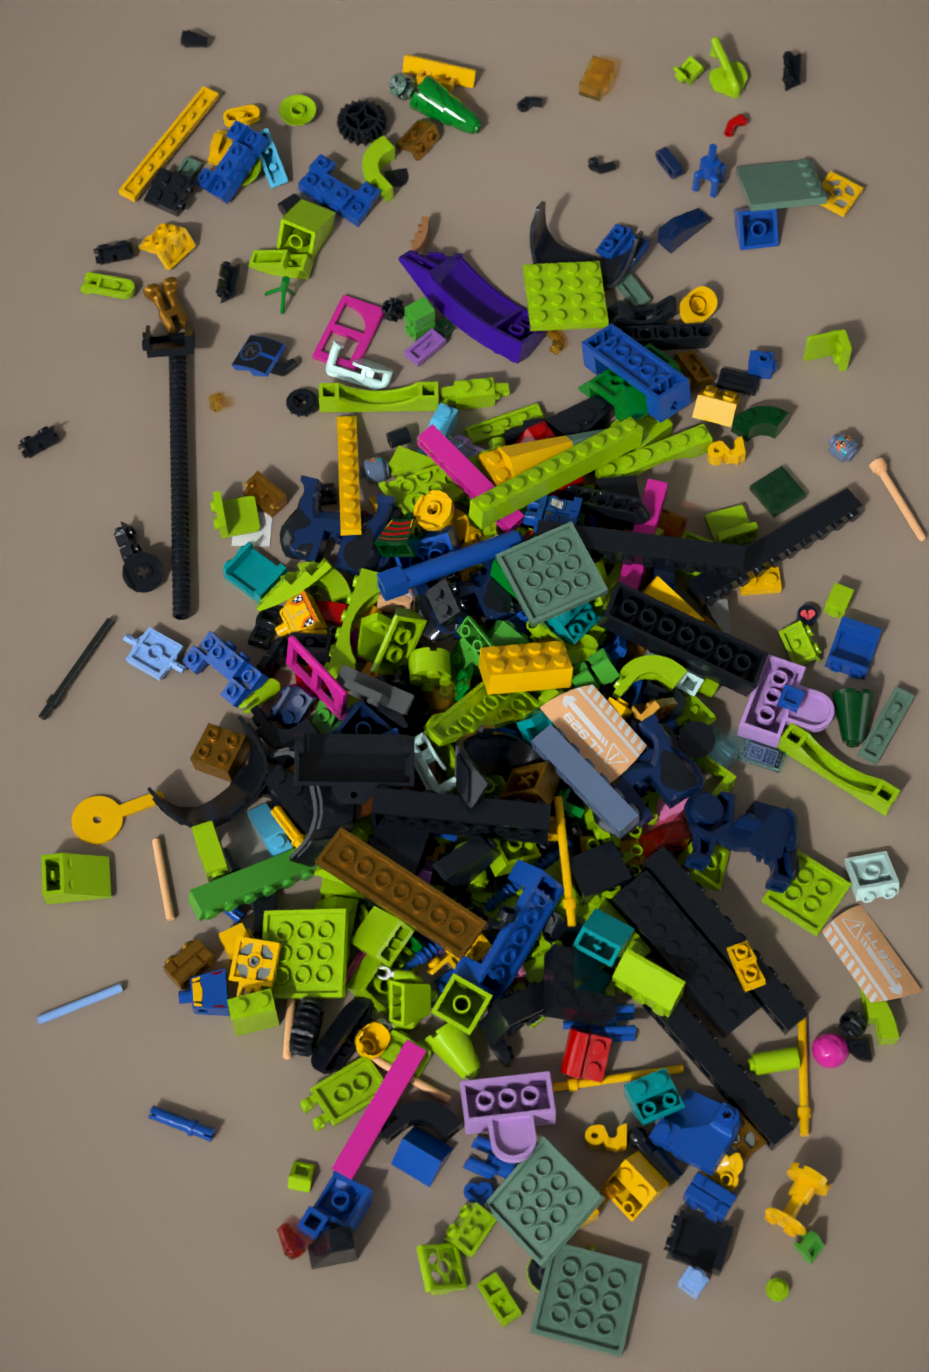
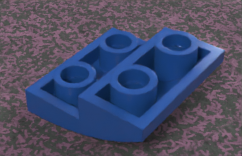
(619, 242)

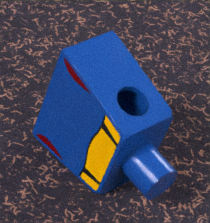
(208, 994)

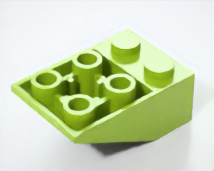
(75, 877)

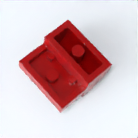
(585, 1055)

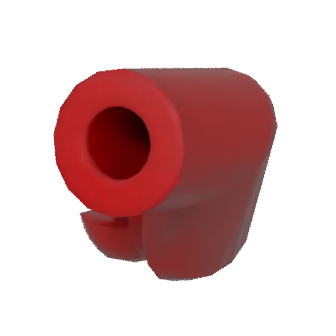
(733, 122)

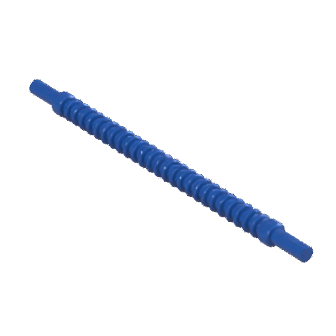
(421, 957)

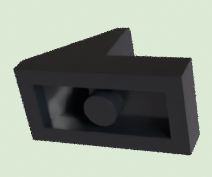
(559, 929)

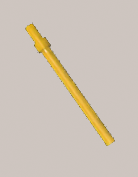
(569, 902)
(573, 1084)
(803, 1111)

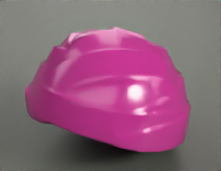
(830, 1050)

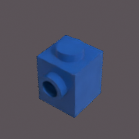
(761, 364)
(313, 1223)

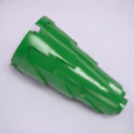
(439, 104)

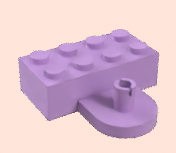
(765, 720)
(509, 1111)

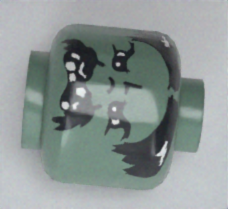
(402, 86)

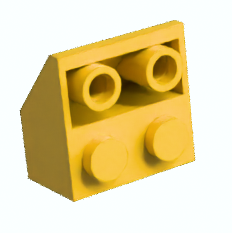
(716, 405)
(637, 1185)

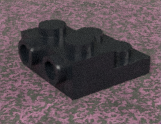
(170, 191)

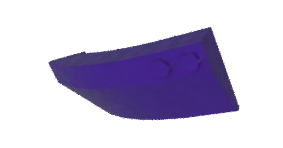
(473, 303)

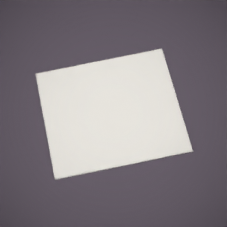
(259, 538)

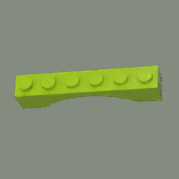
(342, 398)
(679, 446)
(363, 597)
(868, 789)

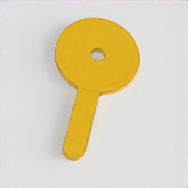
(110, 814)

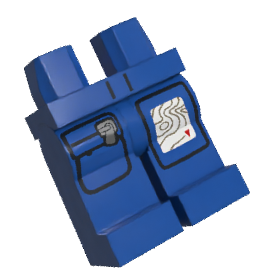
(553, 510)

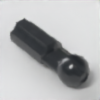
(639, 1139)

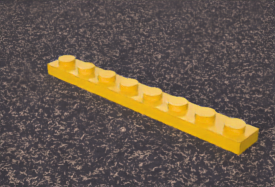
(168, 144)
(348, 476)

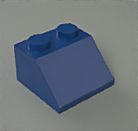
(756, 228)

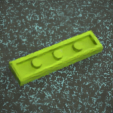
(495, 427)

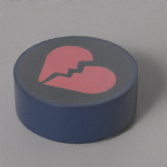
(807, 614)

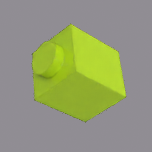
(838, 600)

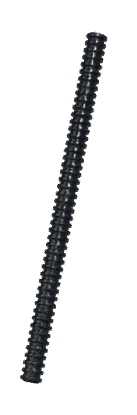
(179, 488)

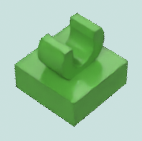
(810, 1246)

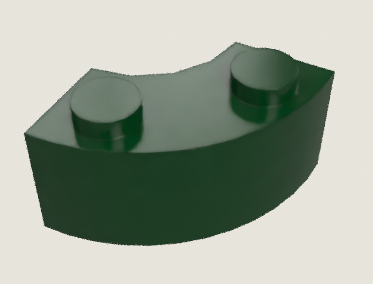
(759, 421)

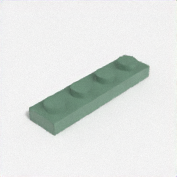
(886, 725)

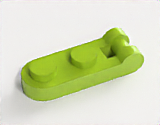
(107, 286)

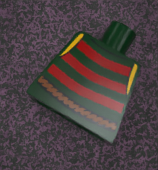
(400, 537)

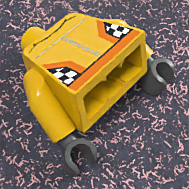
(303, 615)

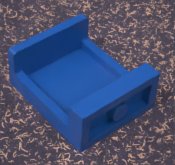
(853, 648)

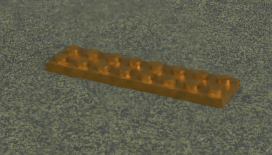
(401, 893)

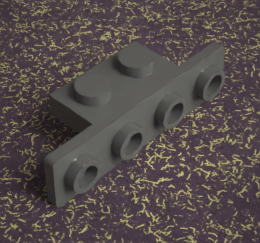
(374, 690)

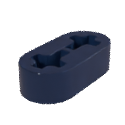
(668, 163)

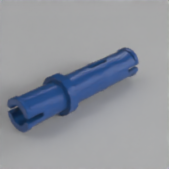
(191, 1127)

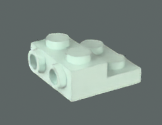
(872, 876)

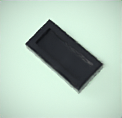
(737, 382)

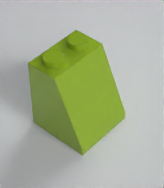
(305, 229)
(462, 1004)

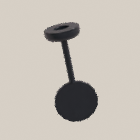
(693, 738)

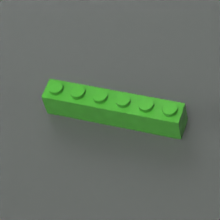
(247, 885)

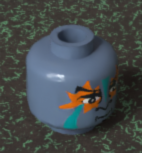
(843, 447)
(374, 470)

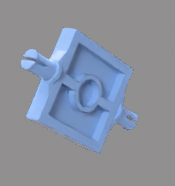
(154, 653)

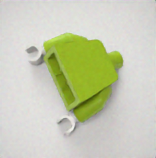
(408, 999)

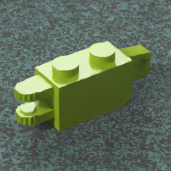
(473, 393)

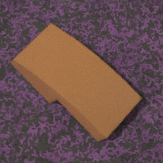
(421, 236)

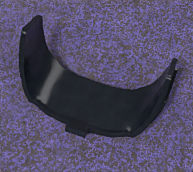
(546, 250)
(489, 754)
(234, 798)
(328, 814)

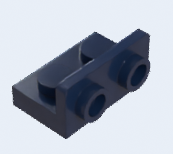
(292, 706)

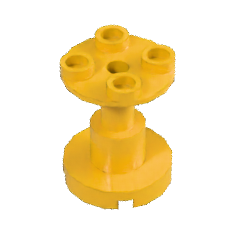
(438, 511)
(805, 1185)

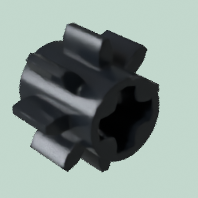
(393, 309)
(852, 1024)

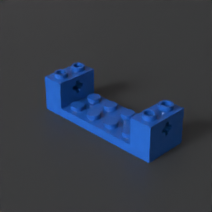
(664, 387)
(516, 940)

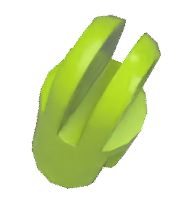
(261, 695)

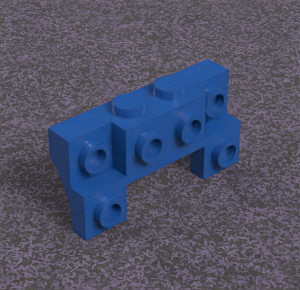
(235, 163)
(336, 195)
(234, 666)

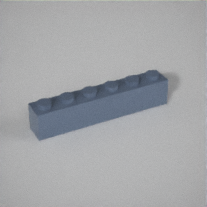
(586, 781)

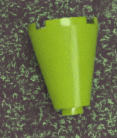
(455, 1050)

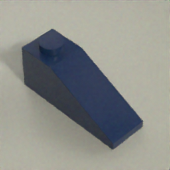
(681, 229)

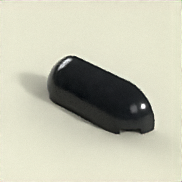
(339, 1040)

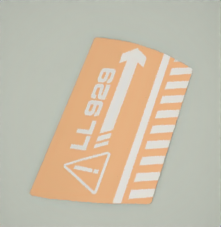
(595, 729)
(869, 956)

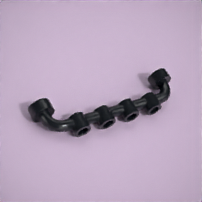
(465, 899)

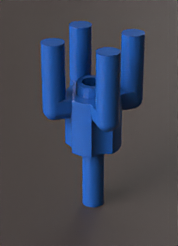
(710, 169)
(618, 1033)
(492, 1165)

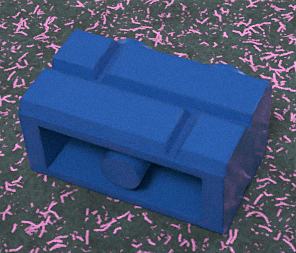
(709, 1198)

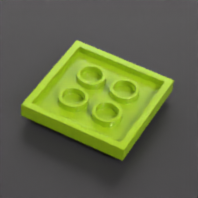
(810, 896)

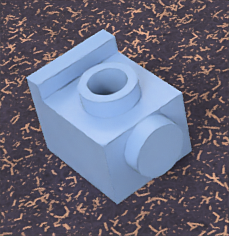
(693, 1281)

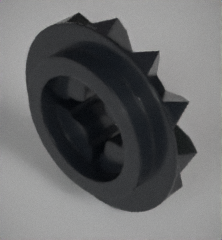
(301, 395)

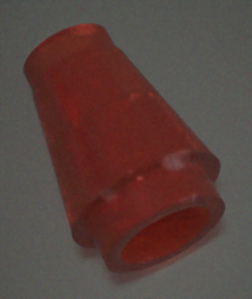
(290, 1241)

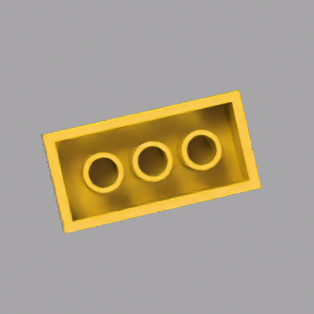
(525, 667)

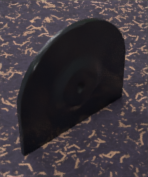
(397, 177)

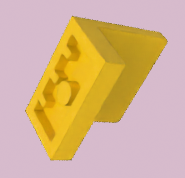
(169, 243)

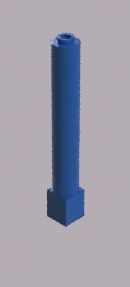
(397, 581)

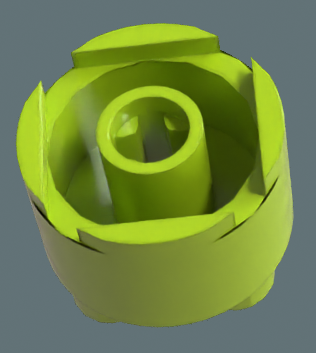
(429, 668)

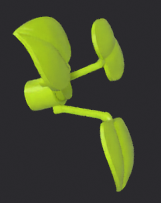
(580, 651)

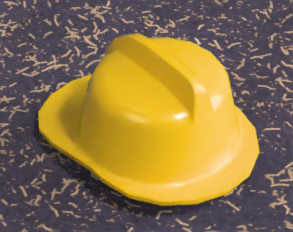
(698, 305)

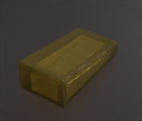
(608, 1192)

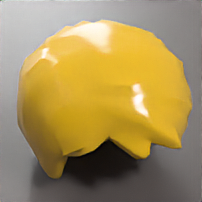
(372, 1040)

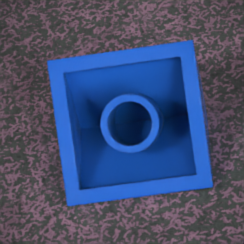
(421, 1156)

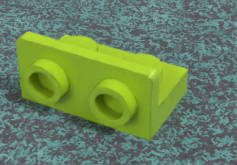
(800, 644)
(395, 1045)
(470, 1228)

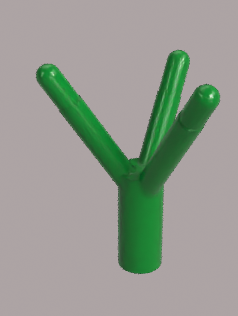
(283, 289)

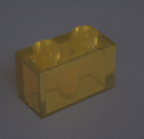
(596, 78)

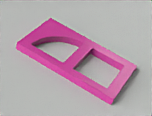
(372, 317)
(319, 673)

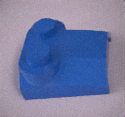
(344, 1201)

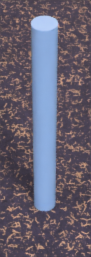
(79, 1003)

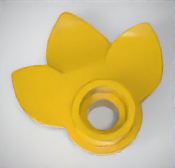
(729, 1167)

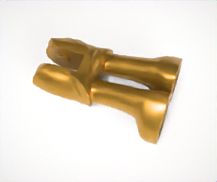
(169, 288)

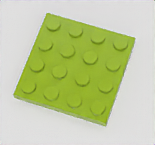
(565, 296)
(311, 952)

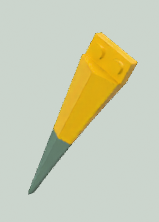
(517, 458)

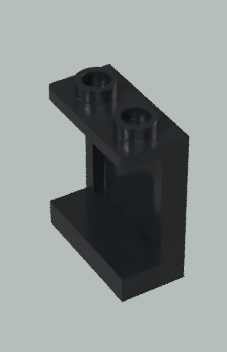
(170, 343)
(598, 871)
(698, 1243)

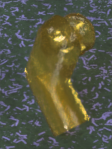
(557, 341)
(214, 402)

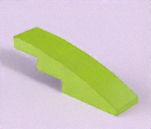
(286, 589)

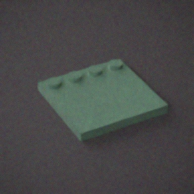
(781, 185)
(551, 574)
(544, 1202)
(587, 1300)

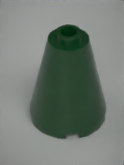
(852, 714)

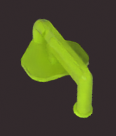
(728, 78)

